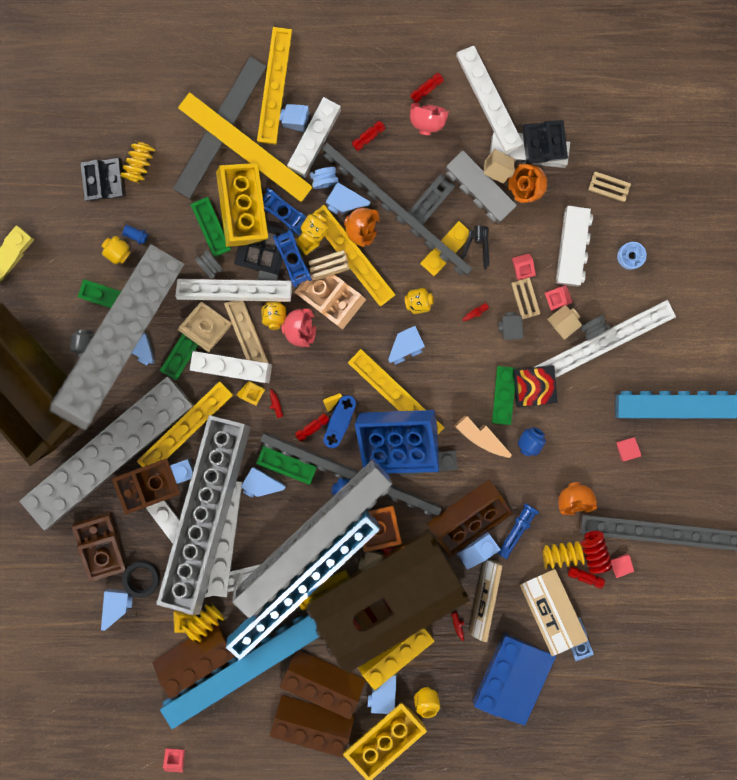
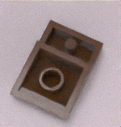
(146, 486)
(99, 546)

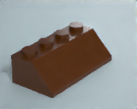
(469, 518)
(192, 661)
(323, 683)
(311, 726)

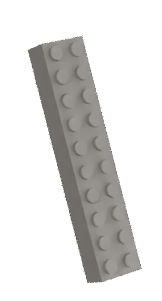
(116, 337)
(107, 453)
(203, 515)
(311, 539)

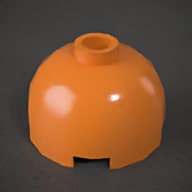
(528, 183)
(361, 226)
(577, 499)

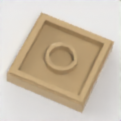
(205, 326)

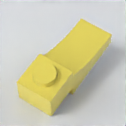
(13, 250)

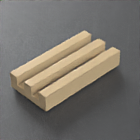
(610, 179)
(332, 259)
(532, 295)

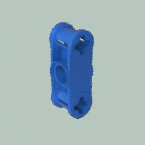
(273, 203)
(285, 249)
(339, 421)

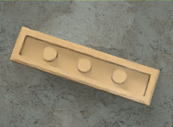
(245, 331)

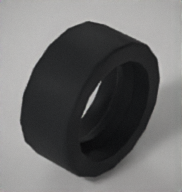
(127, 581)

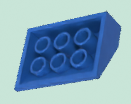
(399, 440)
(513, 679)

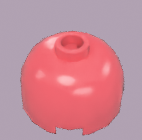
(428, 118)
(299, 327)

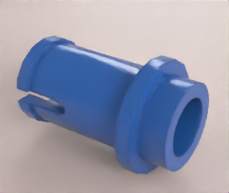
(135, 234)

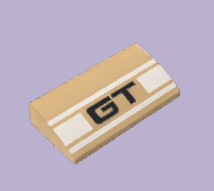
(485, 599)
(553, 612)

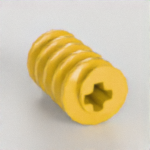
(137, 162)
(563, 554)
(203, 622)

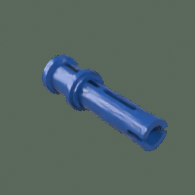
(522, 523)

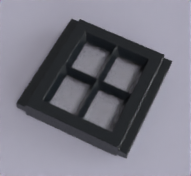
(262, 254)

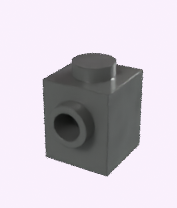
(511, 326)

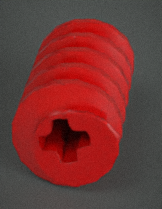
(596, 552)

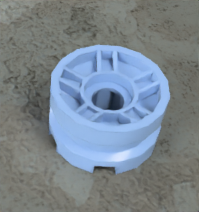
(324, 178)
(623, 255)

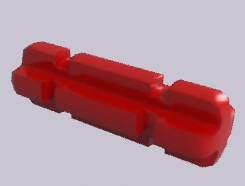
(427, 87)
(368, 135)
(312, 427)
(586, 577)

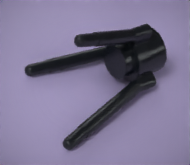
(480, 236)

